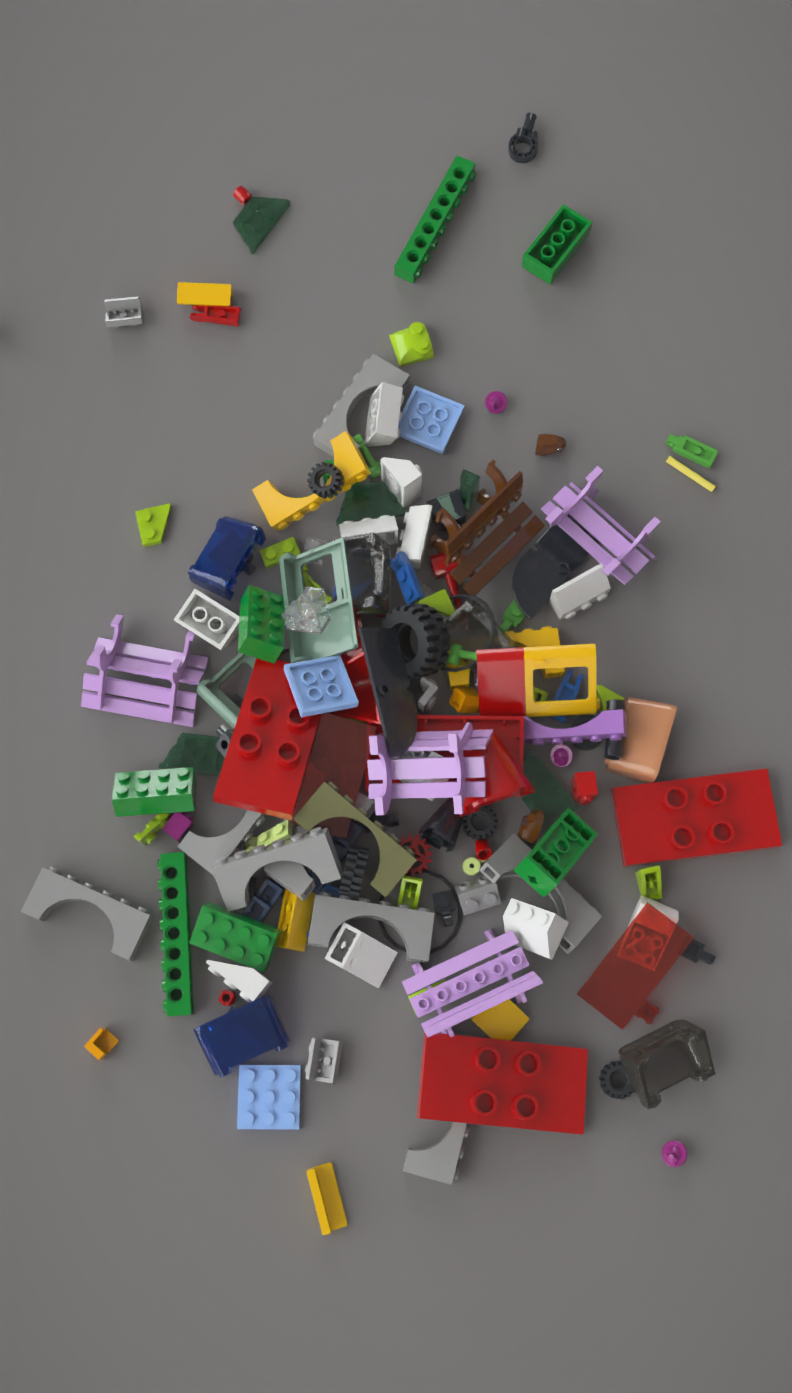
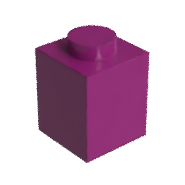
(178, 826)

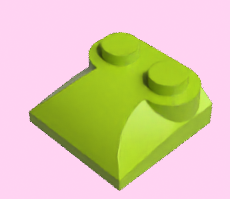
(412, 344)

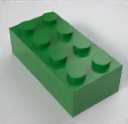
(556, 244)
(261, 624)
(154, 792)
(235, 936)

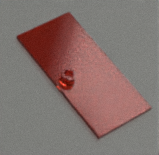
(337, 757)
(635, 965)

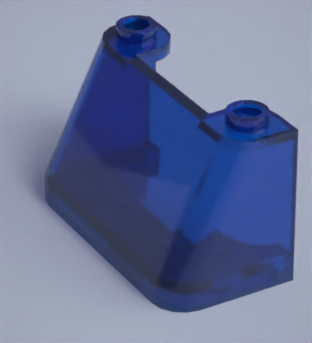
(225, 555)
(242, 1035)

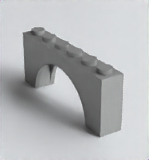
(364, 384)
(208, 849)
(312, 850)
(293, 874)
(568, 902)
(127, 922)
(412, 925)
(440, 1159)

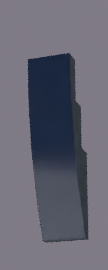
(342, 848)
(264, 900)

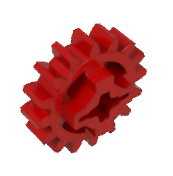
(415, 842)

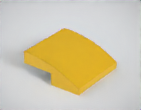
(501, 1021)

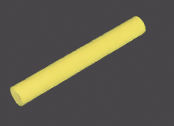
(691, 474)

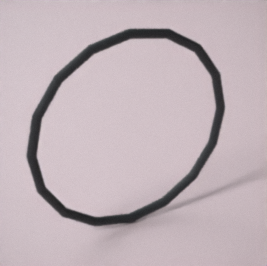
(491, 635)
(455, 929)

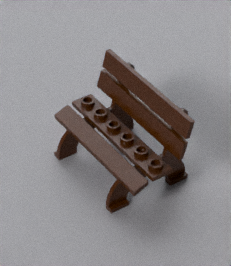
(463, 537)

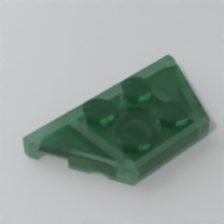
(258, 219)
(369, 502)
(195, 752)
(549, 793)

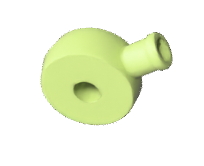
(474, 861)

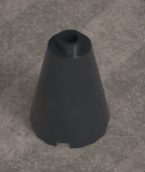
(442, 827)

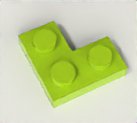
(271, 554)

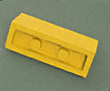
(204, 294)
(295, 921)
(326, 1198)

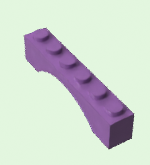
(607, 724)

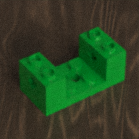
(546, 863)

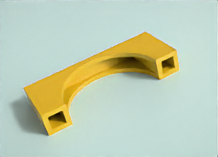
(284, 510)
(527, 638)

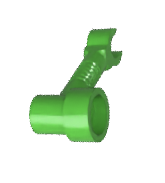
(375, 466)
(456, 654)

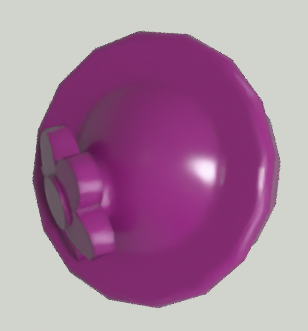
(496, 402)
(561, 755)
(674, 1153)

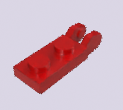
(217, 314)

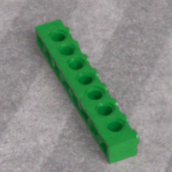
(459, 168)
(185, 1005)

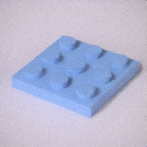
(429, 419)
(320, 685)
(269, 1097)

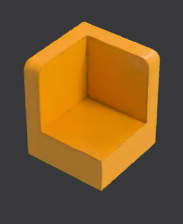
(465, 700)
(101, 1043)

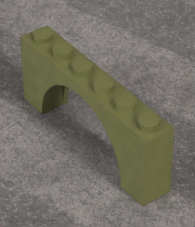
(393, 859)

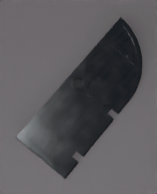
(546, 568)
(389, 687)

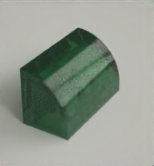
(468, 487)

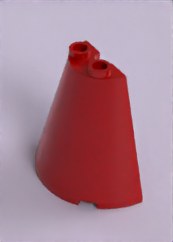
(362, 686)
(502, 777)

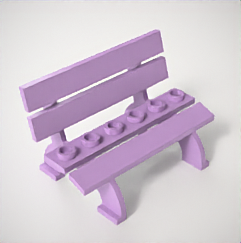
(599, 529)
(108, 655)
(429, 768)
(469, 982)

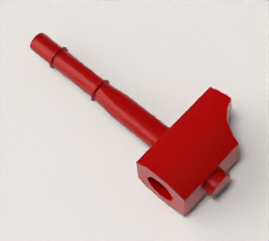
(440, 570)

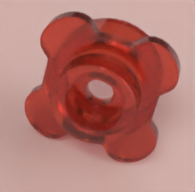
(653, 1011)

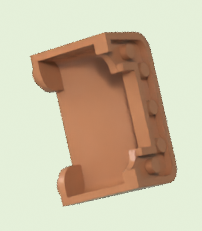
(647, 738)

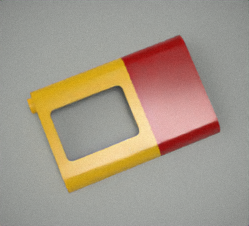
(507, 680)

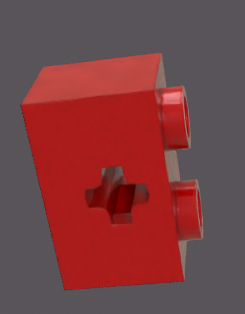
(584, 787)

